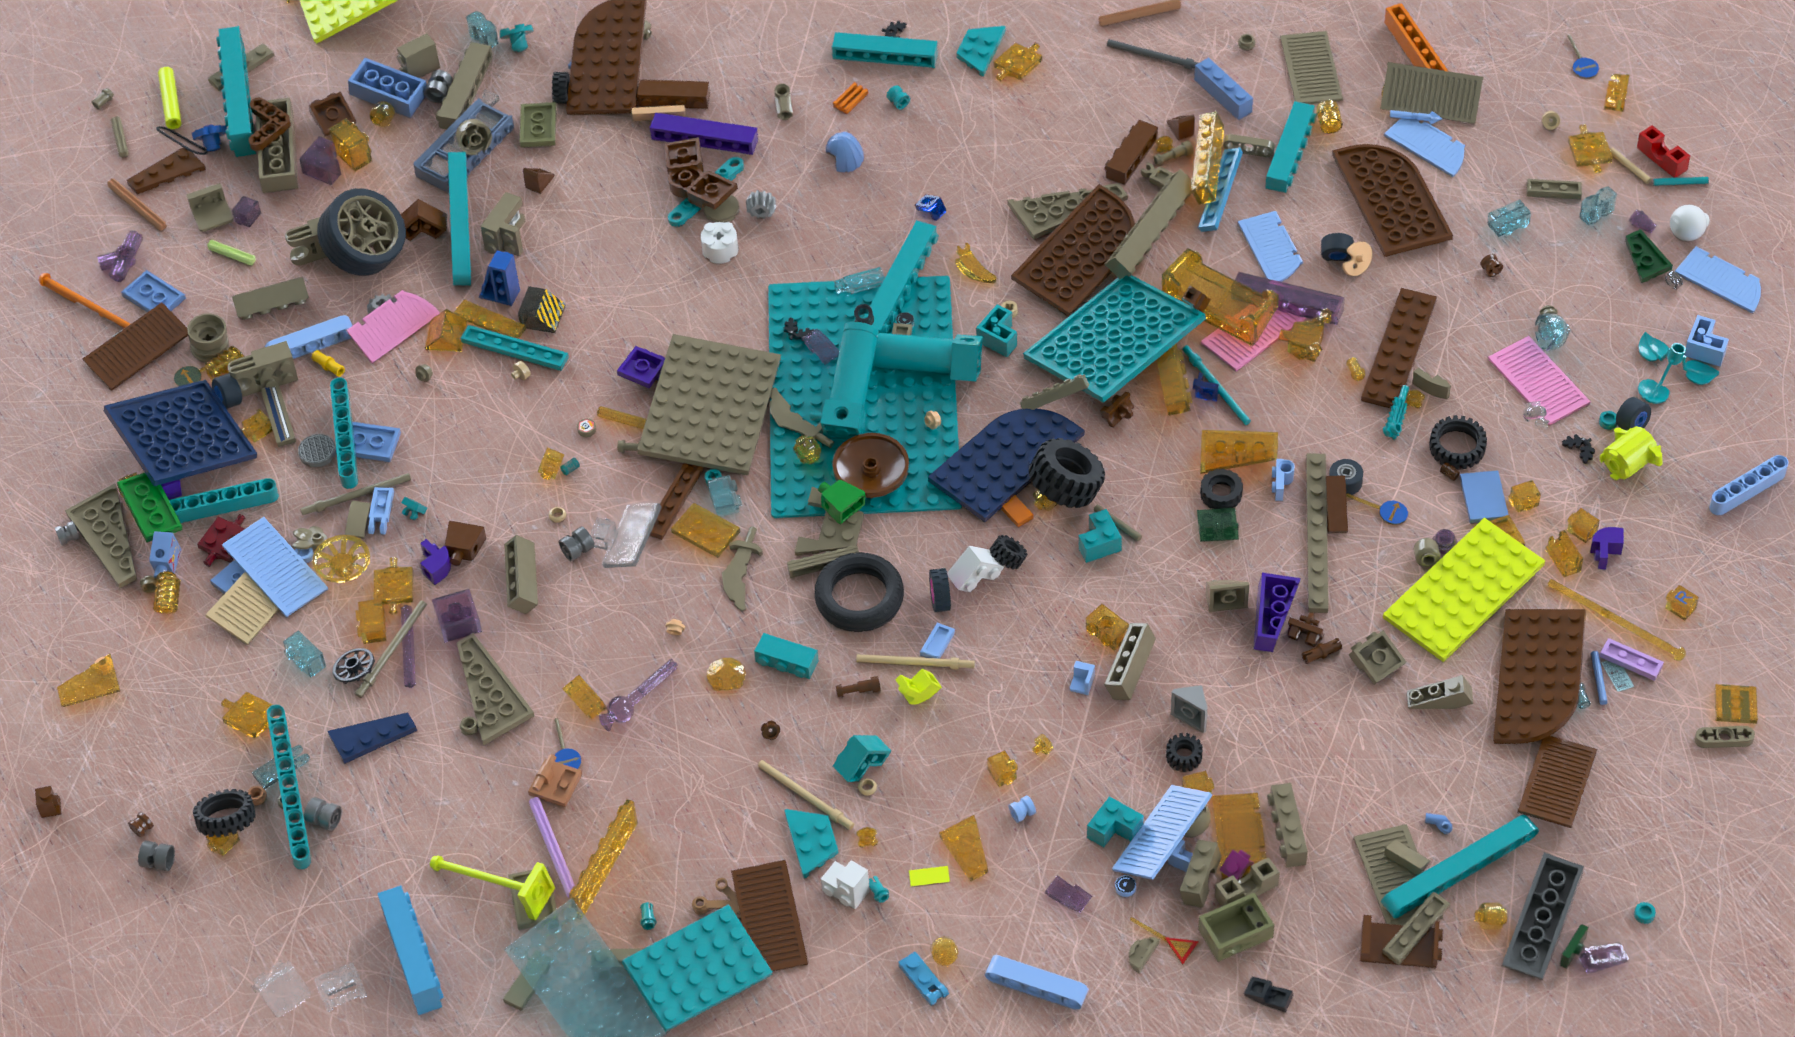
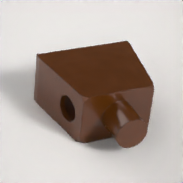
(464, 541)

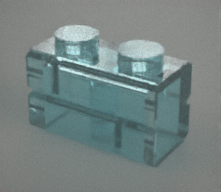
(1509, 218)

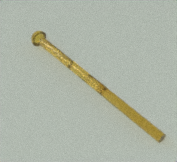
(1678, 653)

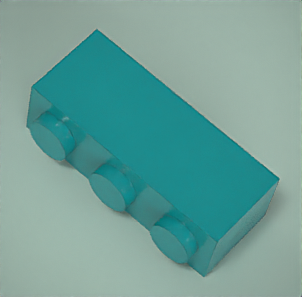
(786, 656)

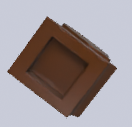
(1196, 299)

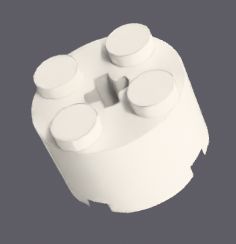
(719, 242)

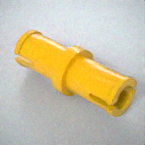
(328, 363)

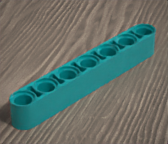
(344, 433)
(225, 500)

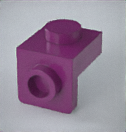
(1236, 864)

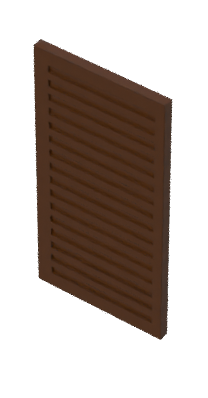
(136, 346)
(1557, 781)
(770, 913)

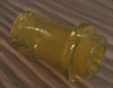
(1357, 372)

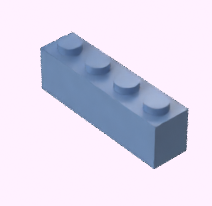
(1223, 88)

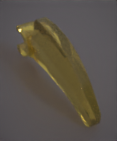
(972, 267)

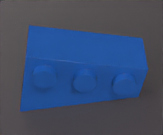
(501, 280)

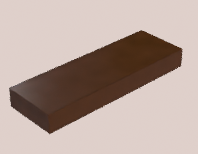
(1336, 504)

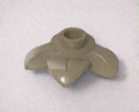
(308, 537)

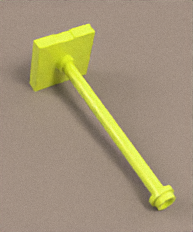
(532, 893)

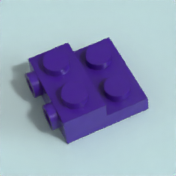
(641, 367)

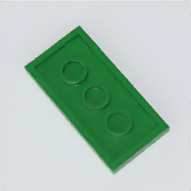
(149, 506)

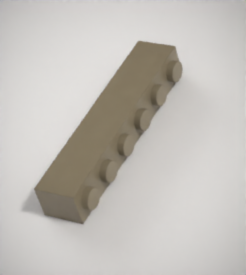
(465, 84)

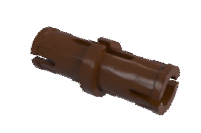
(1322, 650)

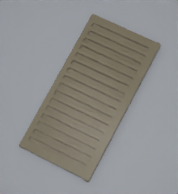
(1311, 67)
(1426, 90)
(1383, 872)

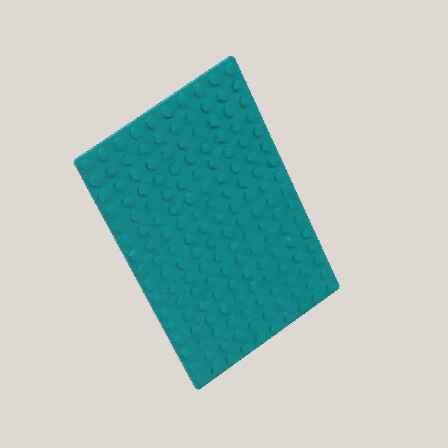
(893, 402)

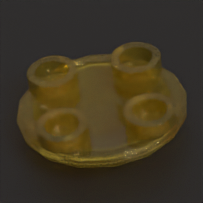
(726, 674)

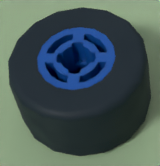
(1335, 247)
(227, 390)
(1633, 413)

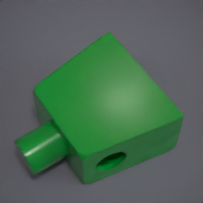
(841, 500)

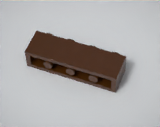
(673, 93)
(1131, 152)

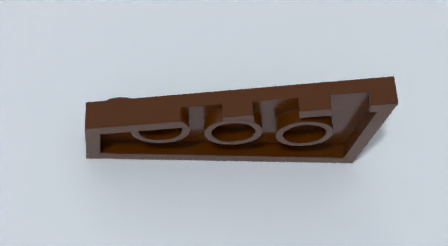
(166, 170)

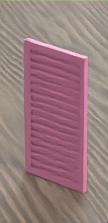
(1238, 353)
(1539, 379)

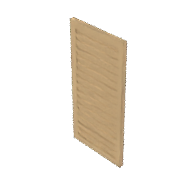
(243, 609)

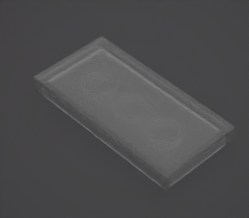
(631, 535)

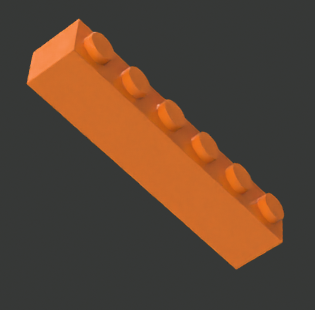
(1411, 38)

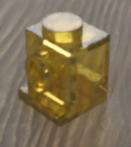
(256, 426)
(553, 459)
(222, 844)

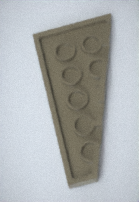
(1047, 212)
(104, 530)
(493, 696)

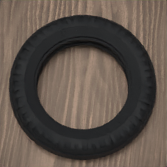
(859, 564)

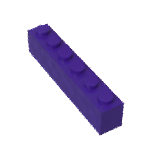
(710, 133)

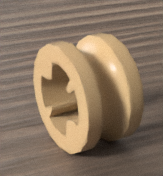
(1011, 305)

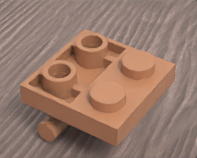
(555, 782)

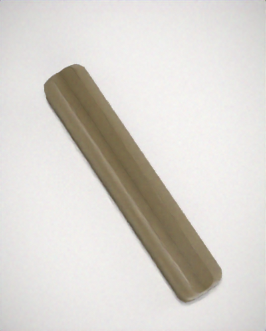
(119, 136)

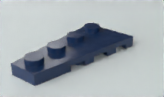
(368, 736)

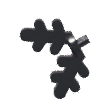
(893, 28)
(791, 328)
(1586, 450)

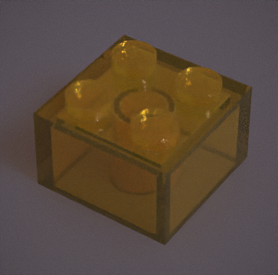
(351, 144)

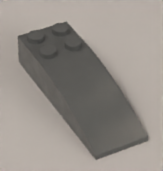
(1543, 916)

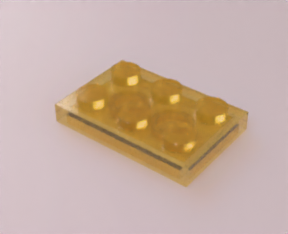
(705, 530)

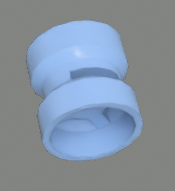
(1021, 809)

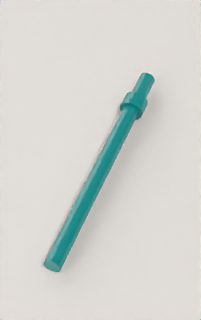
(1196, 361)

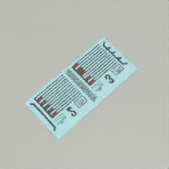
(1617, 675)

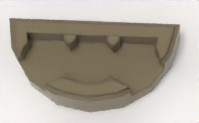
(1141, 952)

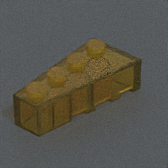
(1236, 449)

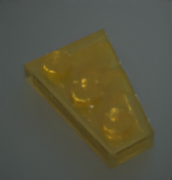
(92, 683)
(966, 847)

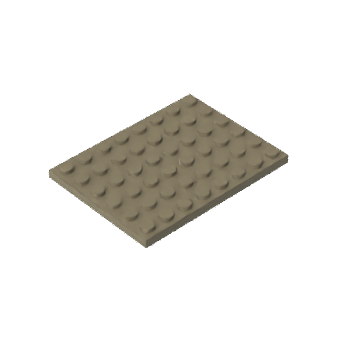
(709, 404)

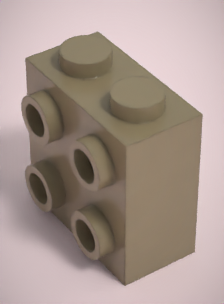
(418, 56)

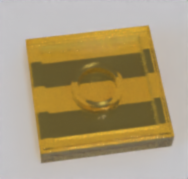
(1736, 703)

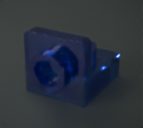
(932, 205)

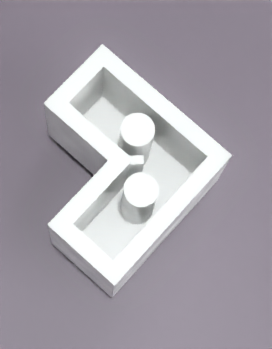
(972, 567)
(846, 883)

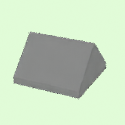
(1190, 706)

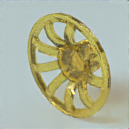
(342, 563)

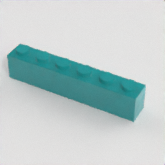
(885, 50)
(1290, 147)

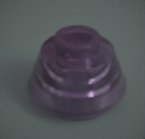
(1445, 539)

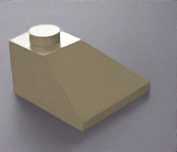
(1226, 595)

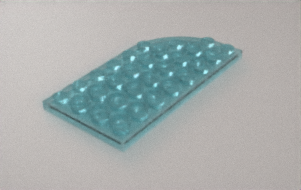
(581, 978)

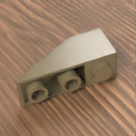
(1441, 695)

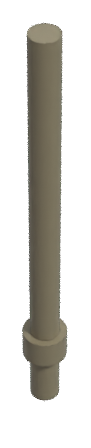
(321, 505)
(370, 678)

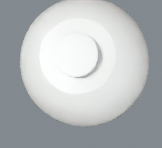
(1688, 222)

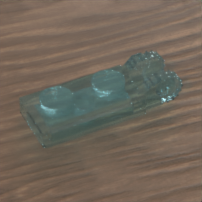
(267, 773)

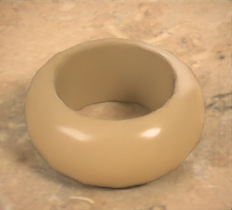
(555, 510)
(867, 792)

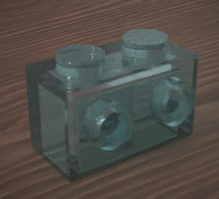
(304, 654)

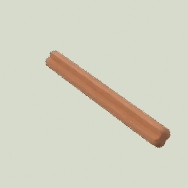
(1139, 12)
(136, 204)

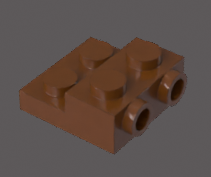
(330, 112)

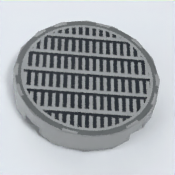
(317, 450)

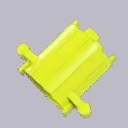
(1630, 452)

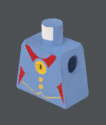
(164, 552)

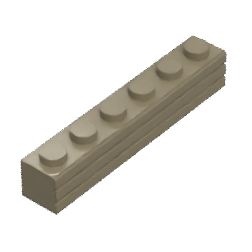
(1056, 392)
(816, 562)

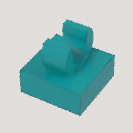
(413, 506)

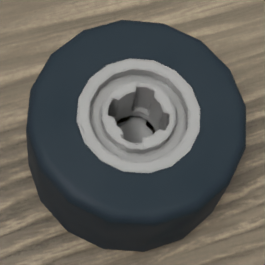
(1352, 471)

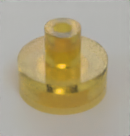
(1043, 745)

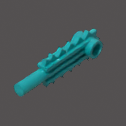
(1399, 407)

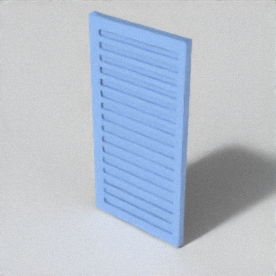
(275, 566)
(1162, 832)

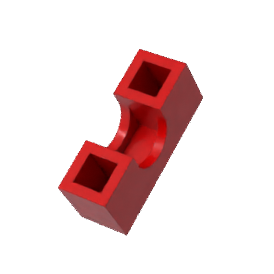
(1653, 146)

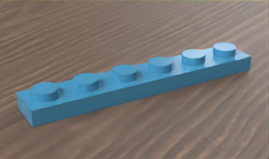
(1227, 171)

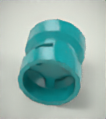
(900, 98)

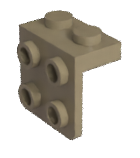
(210, 208)

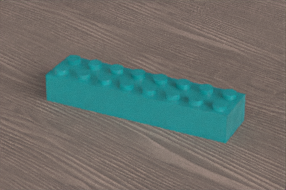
(235, 90)

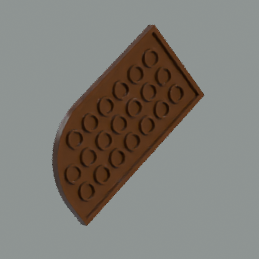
(607, 59)
(1392, 198)
(1075, 254)
(1538, 673)

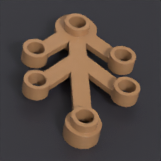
(717, 904)

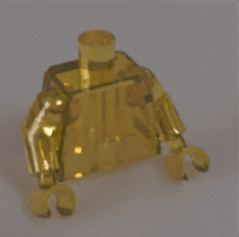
(1306, 336)

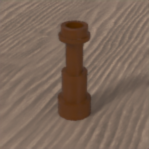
(862, 686)

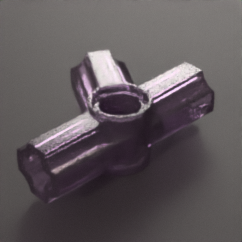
(122, 258)

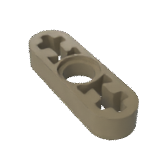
(1232, 141)
(1708, 732)

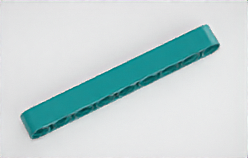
(459, 219)
(290, 794)
(1460, 866)

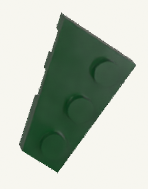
(1646, 256)

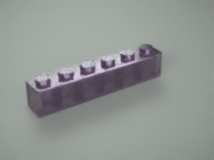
(1296, 299)

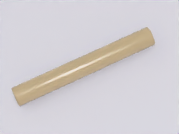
(1628, 164)

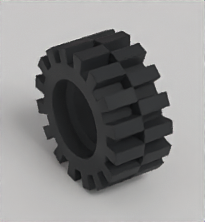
(560, 87)
(1008, 552)
(1184, 761)

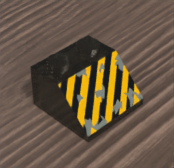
(541, 310)

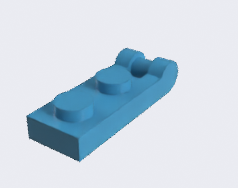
(923, 978)

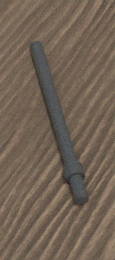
(1187, 63)

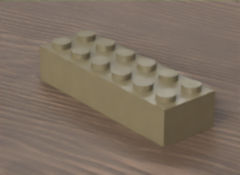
(278, 159)

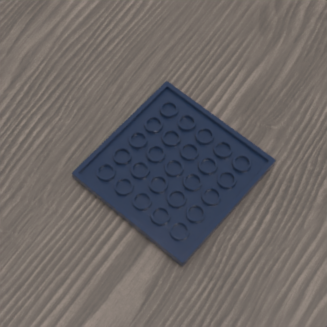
(180, 432)

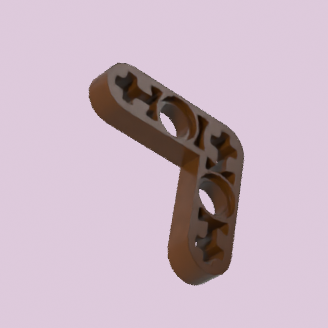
(260, 139)

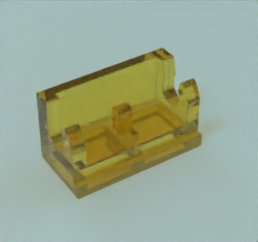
(1617, 92)
(1564, 554)
(584, 697)

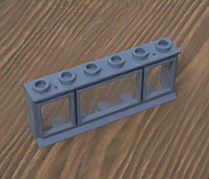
(433, 163)

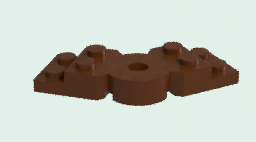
(688, 179)

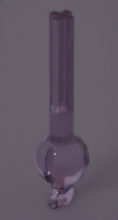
(621, 708)

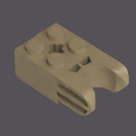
(305, 242)
(264, 368)

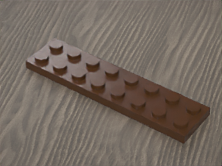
(1399, 347)

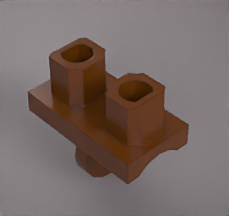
(1120, 409)
(1313, 633)

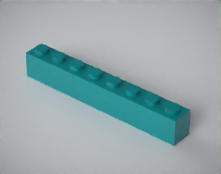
(902, 275)

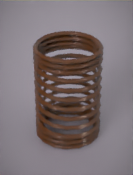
(1444, 469)

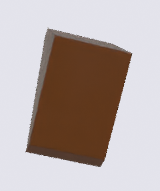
(1182, 126)
(537, 179)

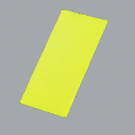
(929, 876)

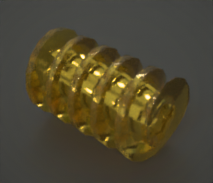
(220, 363)
(166, 593)

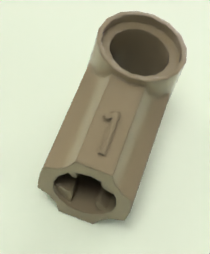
(783, 101)

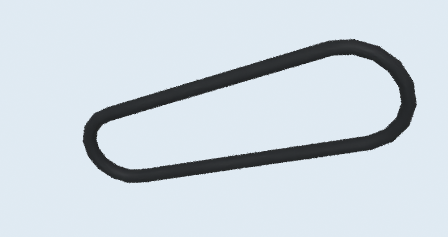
(200, 153)

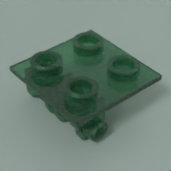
(1218, 524)

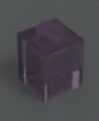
(246, 211)

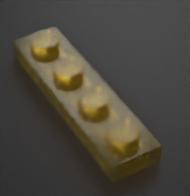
(489, 320)

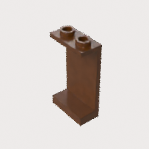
(1377, 936)

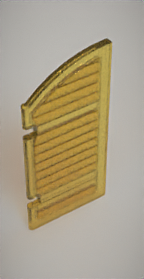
(1239, 827)

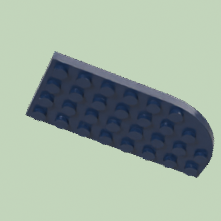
(998, 459)

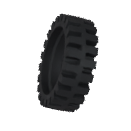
(1460, 425)
(227, 824)

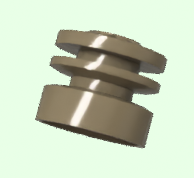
(207, 336)

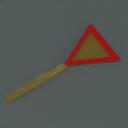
(1181, 947)

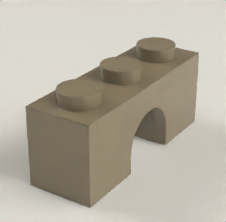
(1202, 863)
(1260, 879)

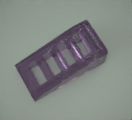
(1591, 962)

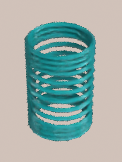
(574, 462)

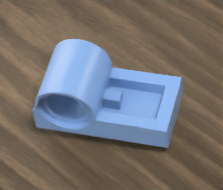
(1283, 475)

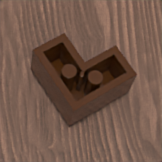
(424, 218)

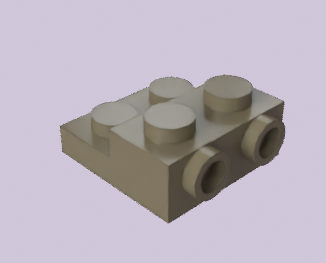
(1377, 656)

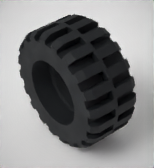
(1066, 473)

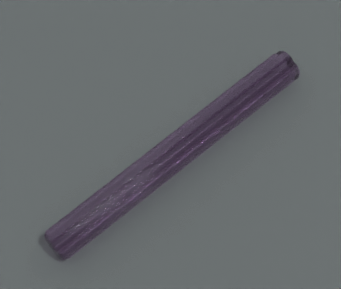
(408, 650)

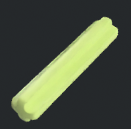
(231, 252)

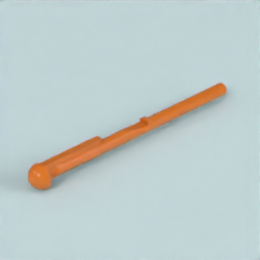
(45, 280)

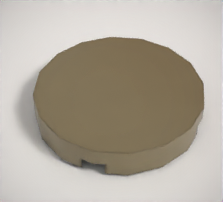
(725, 212)

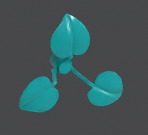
(1654, 349)

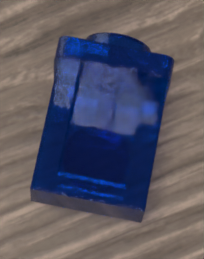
(1204, 389)

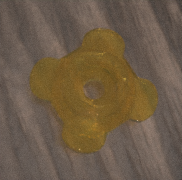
(1164, 144)
(1415, 398)
(867, 832)

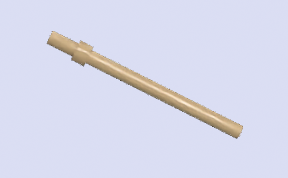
(953, 663)
(835, 814)

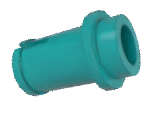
(880, 893)
(648, 921)

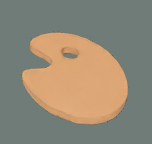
(1360, 256)

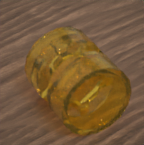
(1329, 116)

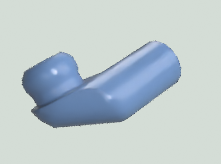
(1440, 821)

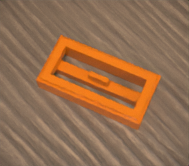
(847, 97)

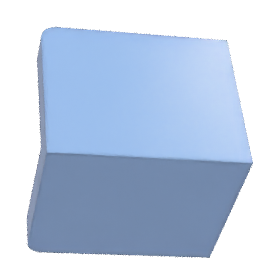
(1083, 678)
(1180, 857)

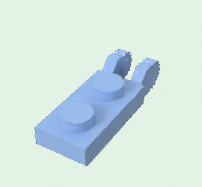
(380, 508)

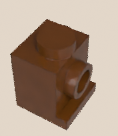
(47, 802)

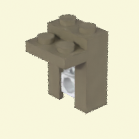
(502, 226)

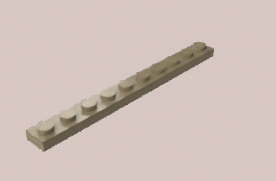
(1317, 533)

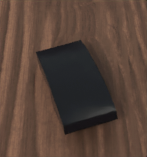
(1268, 995)

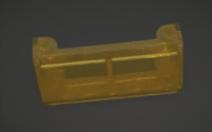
(1232, 305)

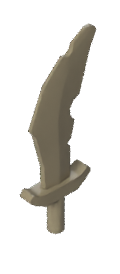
(785, 418)
(737, 568)

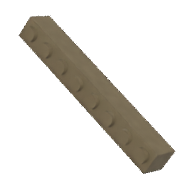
(1150, 224)

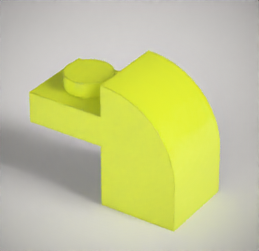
(918, 688)

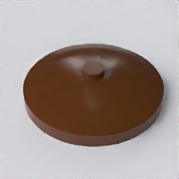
(871, 463)

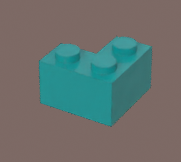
(997, 331)
(1101, 539)
(859, 755)
(1111, 819)

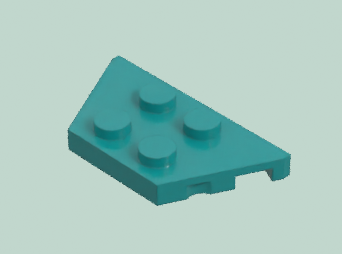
(980, 47)
(811, 839)

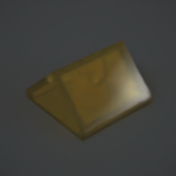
(446, 332)

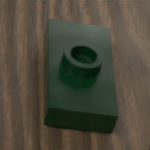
(1574, 947)

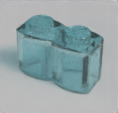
(482, 29)
(1598, 205)
(723, 495)

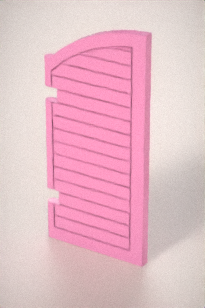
(391, 324)

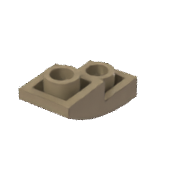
(1434, 386)
(357, 519)

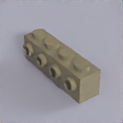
(269, 297)
(521, 574)
(1130, 661)
(1288, 825)

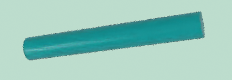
(1680, 181)

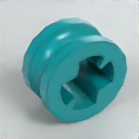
(712, 473)

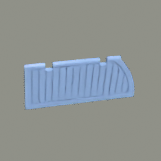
(1428, 144)
(1271, 245)
(1721, 279)

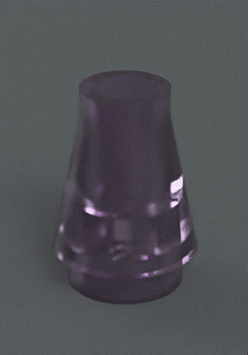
(1642, 221)

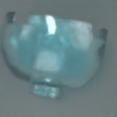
(1551, 331)

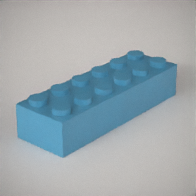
(411, 949)

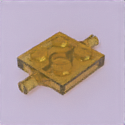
(1017, 61)
(1590, 149)
(393, 585)
(247, 714)

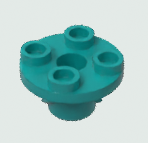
(517, 36)

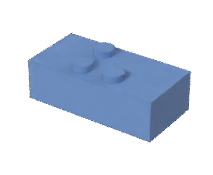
(379, 82)

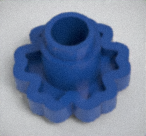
(210, 135)

